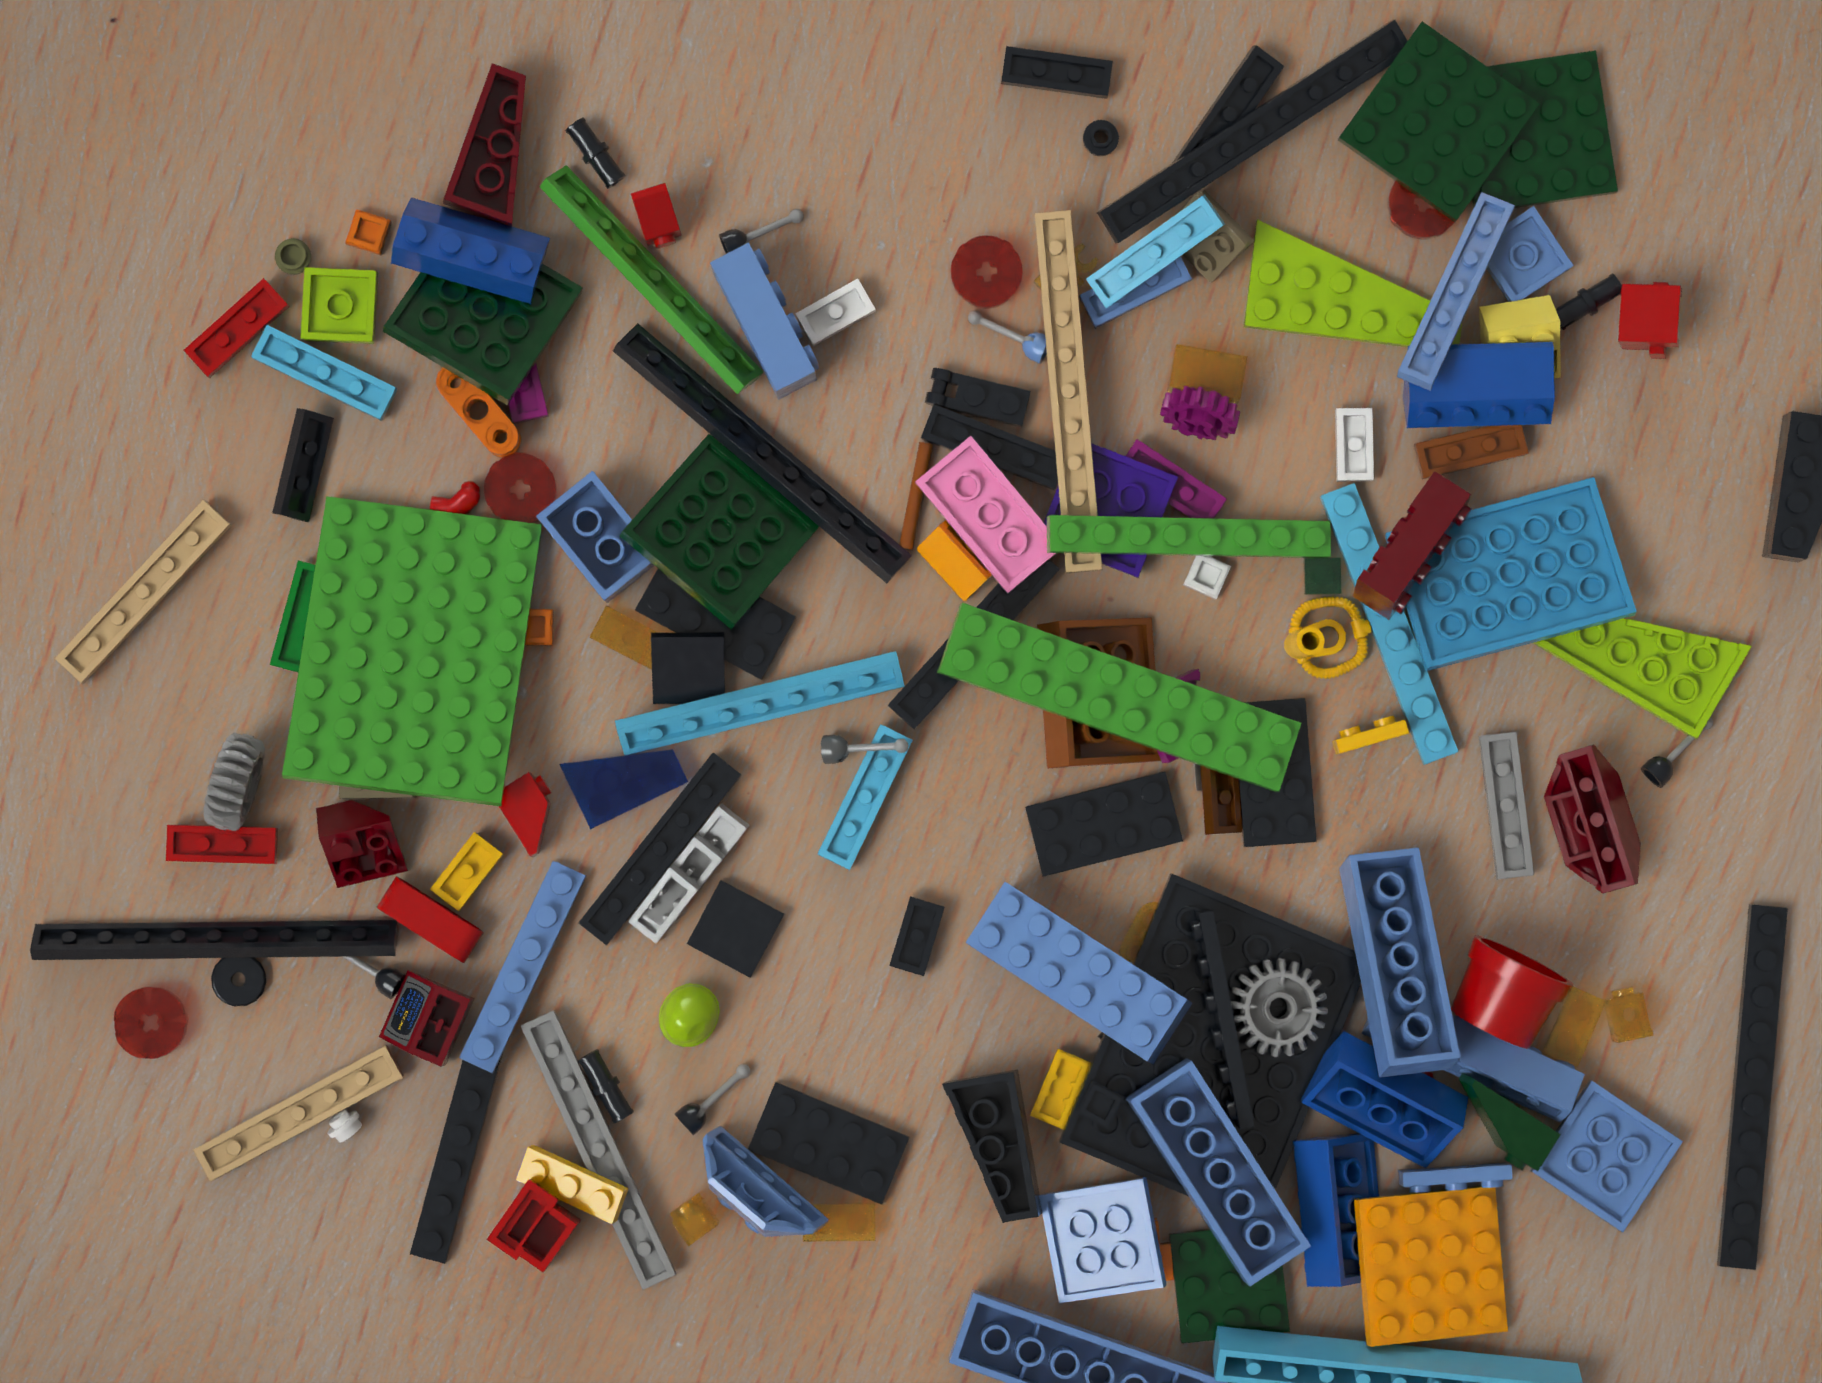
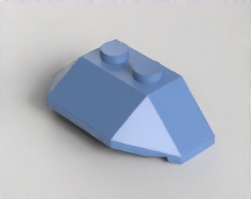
(755, 1190)

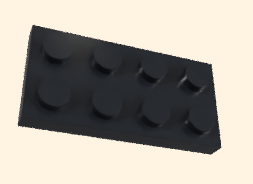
(747, 645)
(1287, 814)
(1103, 824)
(828, 1143)

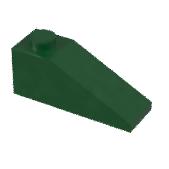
(1511, 1128)

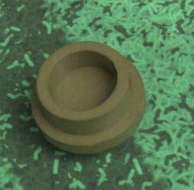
(292, 256)

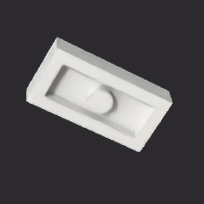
(835, 312)
(1354, 444)

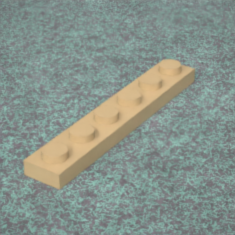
(143, 592)
(298, 1113)

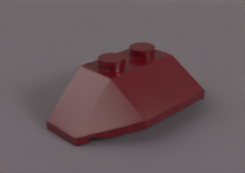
(1593, 820)

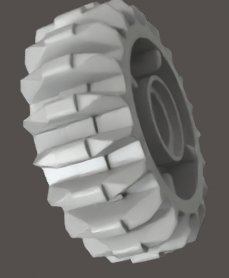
(234, 781)
(1300, 1010)

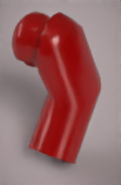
(461, 502)

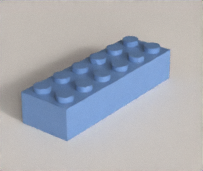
(1399, 962)
(1079, 973)
(1218, 1172)

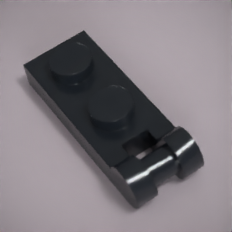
(979, 397)

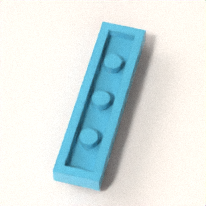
(1155, 251)
(324, 372)
(863, 800)

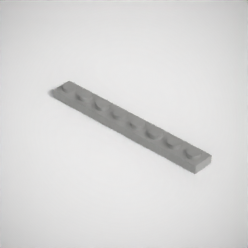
(597, 1145)

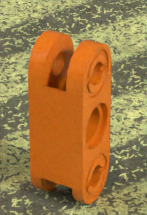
(491, 425)

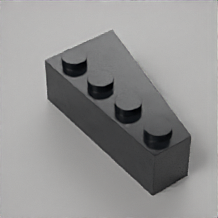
(1796, 489)
(999, 1138)

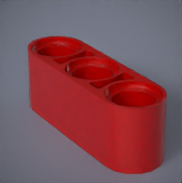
(430, 919)

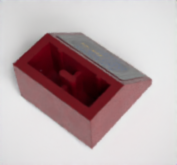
(426, 1018)

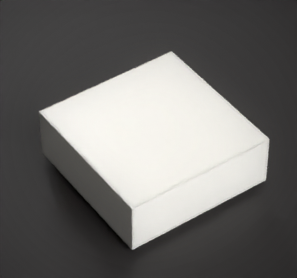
(1207, 576)

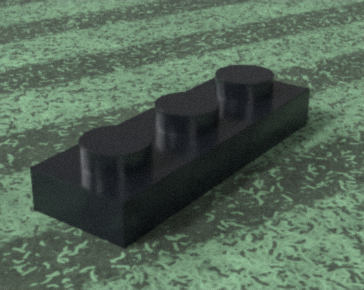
(1056, 72)
(302, 465)

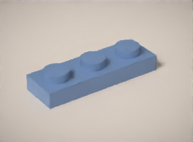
(1162, 282)
(1455, 1177)

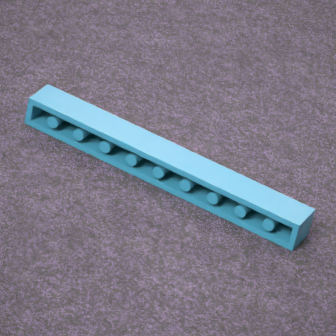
(1296, 1358)

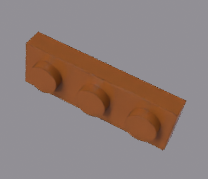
(1470, 449)

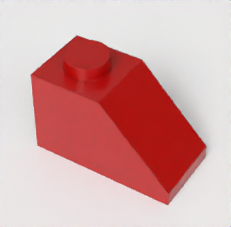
(656, 216)
(527, 810)

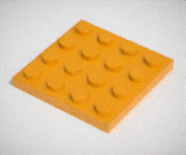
(1430, 1265)

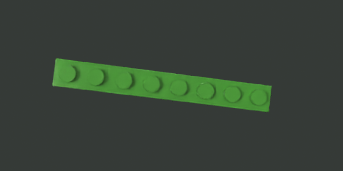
(651, 279)
(1188, 536)

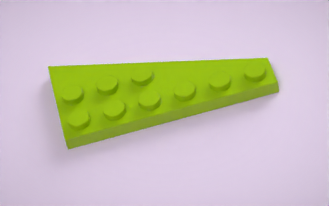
(1321, 295)
(1655, 667)

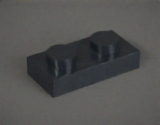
(917, 936)

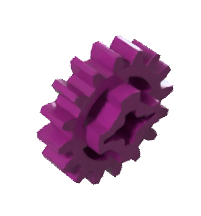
(1200, 413)

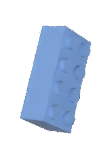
(761, 316)

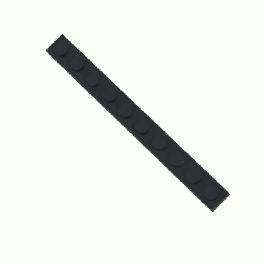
(1253, 132)
(762, 453)
(214, 940)
(1752, 1087)

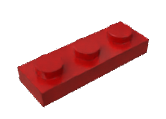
(236, 328)
(216, 845)

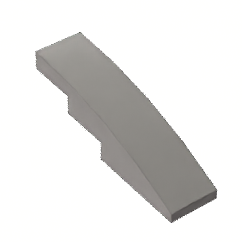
(688, 873)

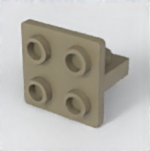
(1219, 248)

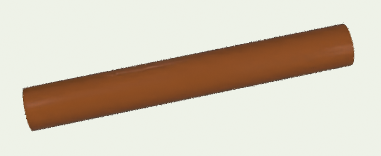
(915, 497)

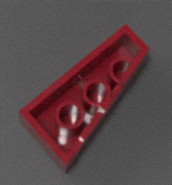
(488, 160)
(1412, 545)

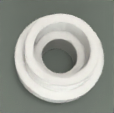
(344, 1125)

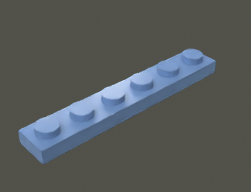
(1455, 291)
(522, 967)

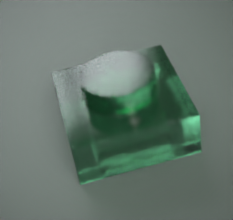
(1322, 576)

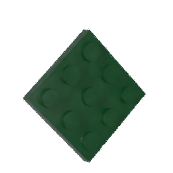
(1215, 1295)

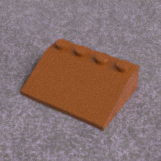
(1080, 745)

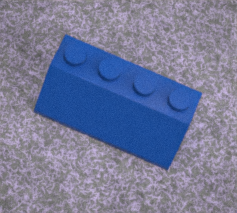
(469, 250)
(1486, 387)
(1399, 1112)
(1329, 1178)

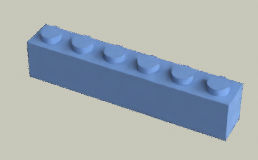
(1514, 1071)

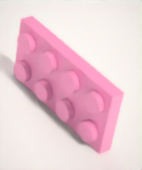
(987, 514)

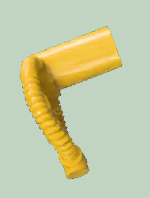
(1309, 641)

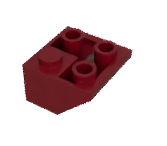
(358, 843)

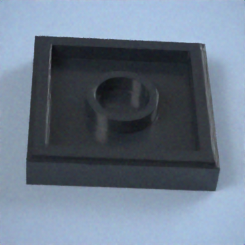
(687, 666)
(735, 928)

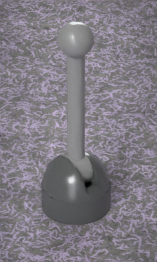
(836, 748)

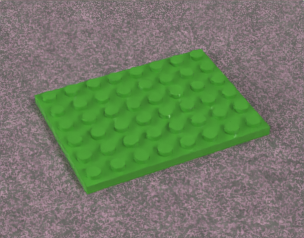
(412, 651)

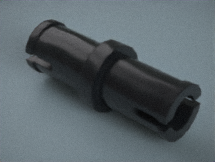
(595, 153)
(1588, 301)
(605, 1086)

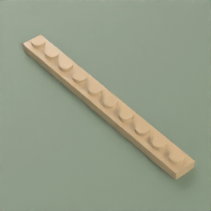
(1067, 375)

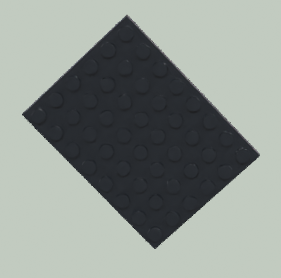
(1272, 1082)

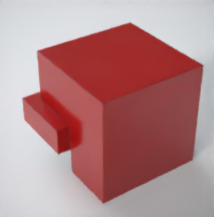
(1649, 317)
(534, 1227)

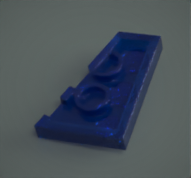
(622, 783)

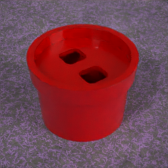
(1507, 992)

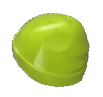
(689, 1015)

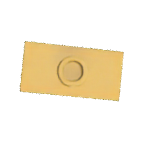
(1060, 1088)

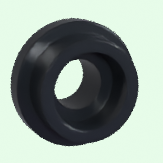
(1093, 146)

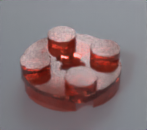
(1410, 220)
(999, 255)
(504, 475)
(129, 1022)

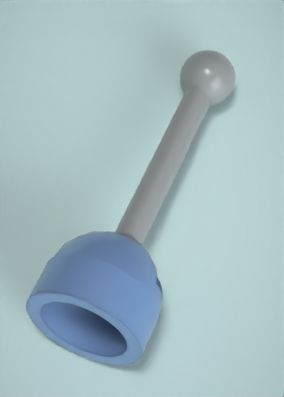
(1033, 345)

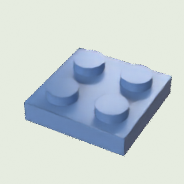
(1527, 257)

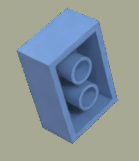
(588, 529)

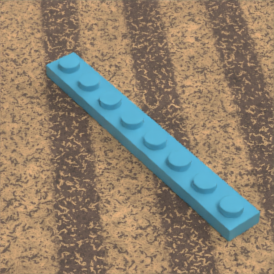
(1392, 636)
(759, 703)

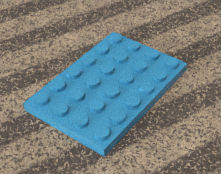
(1520, 577)

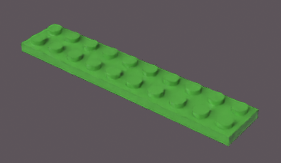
(1119, 697)

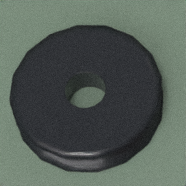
(238, 995)

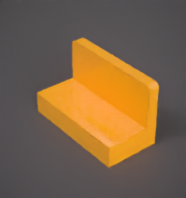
(953, 561)

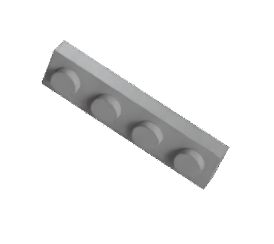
(1506, 805)

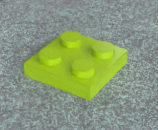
(339, 305)

